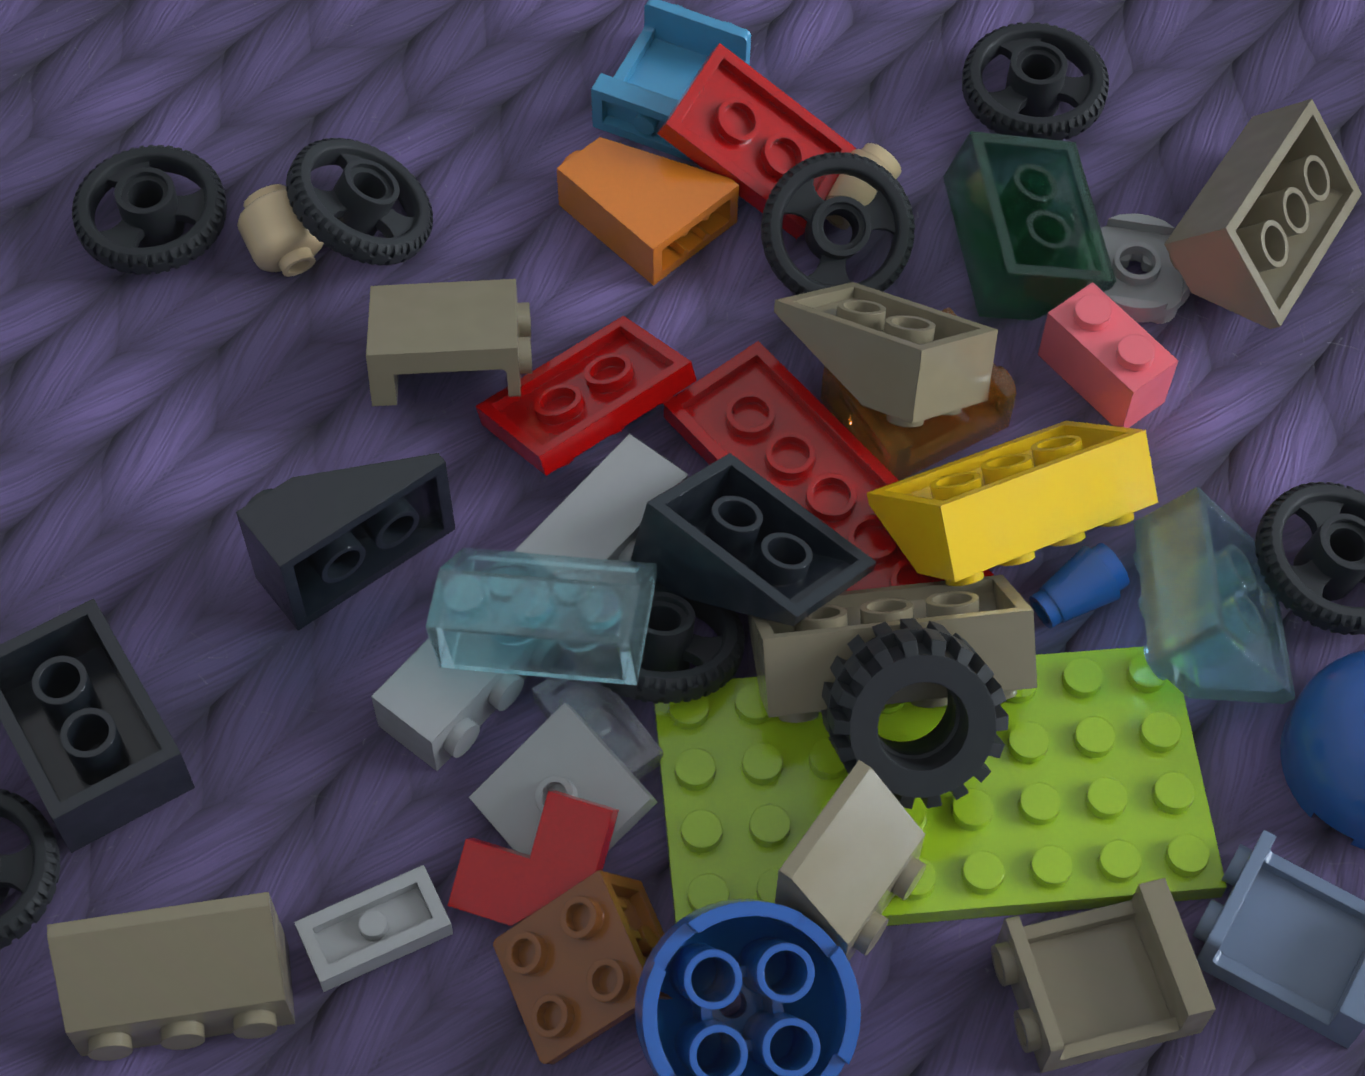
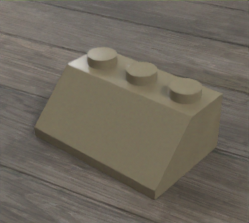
(172, 976)

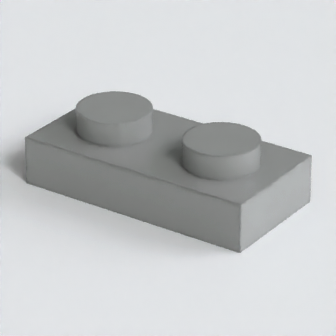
(373, 928)

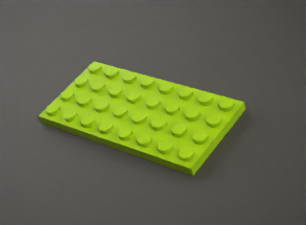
(1075, 813)

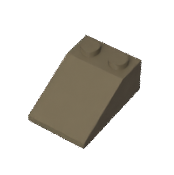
(894, 350)

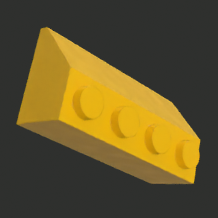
(1017, 499)

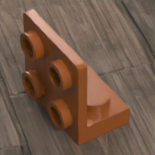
(580, 962)

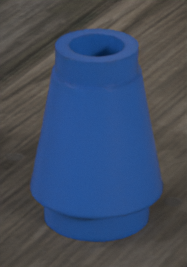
(1081, 585)

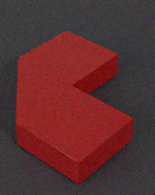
(514, 885)

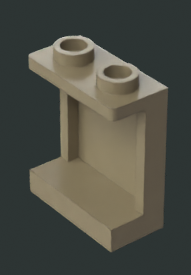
(446, 331)
(1103, 979)

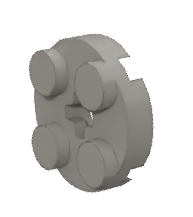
(1150, 295)

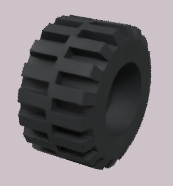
(953, 748)

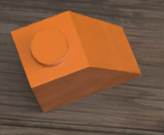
(645, 204)

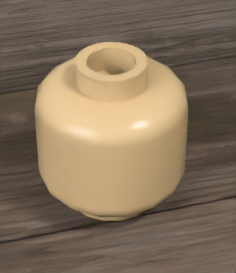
(275, 233)

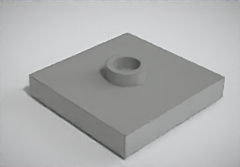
(562, 758)

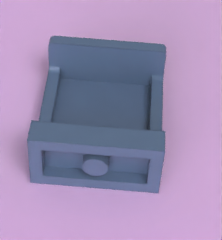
(1289, 942)

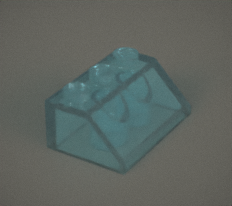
(1208, 607)
(542, 615)

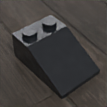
(343, 529)
(745, 546)

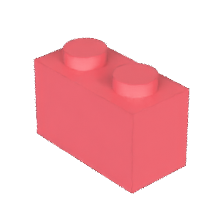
(1107, 357)

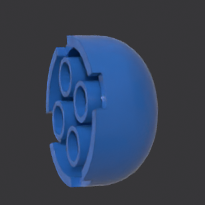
(1326, 747)
(793, 987)

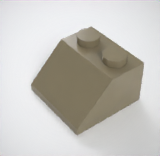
(854, 862)

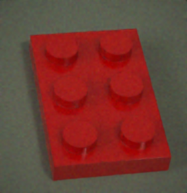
(748, 131)
(586, 394)

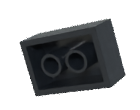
(86, 726)

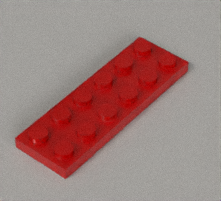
(798, 446)

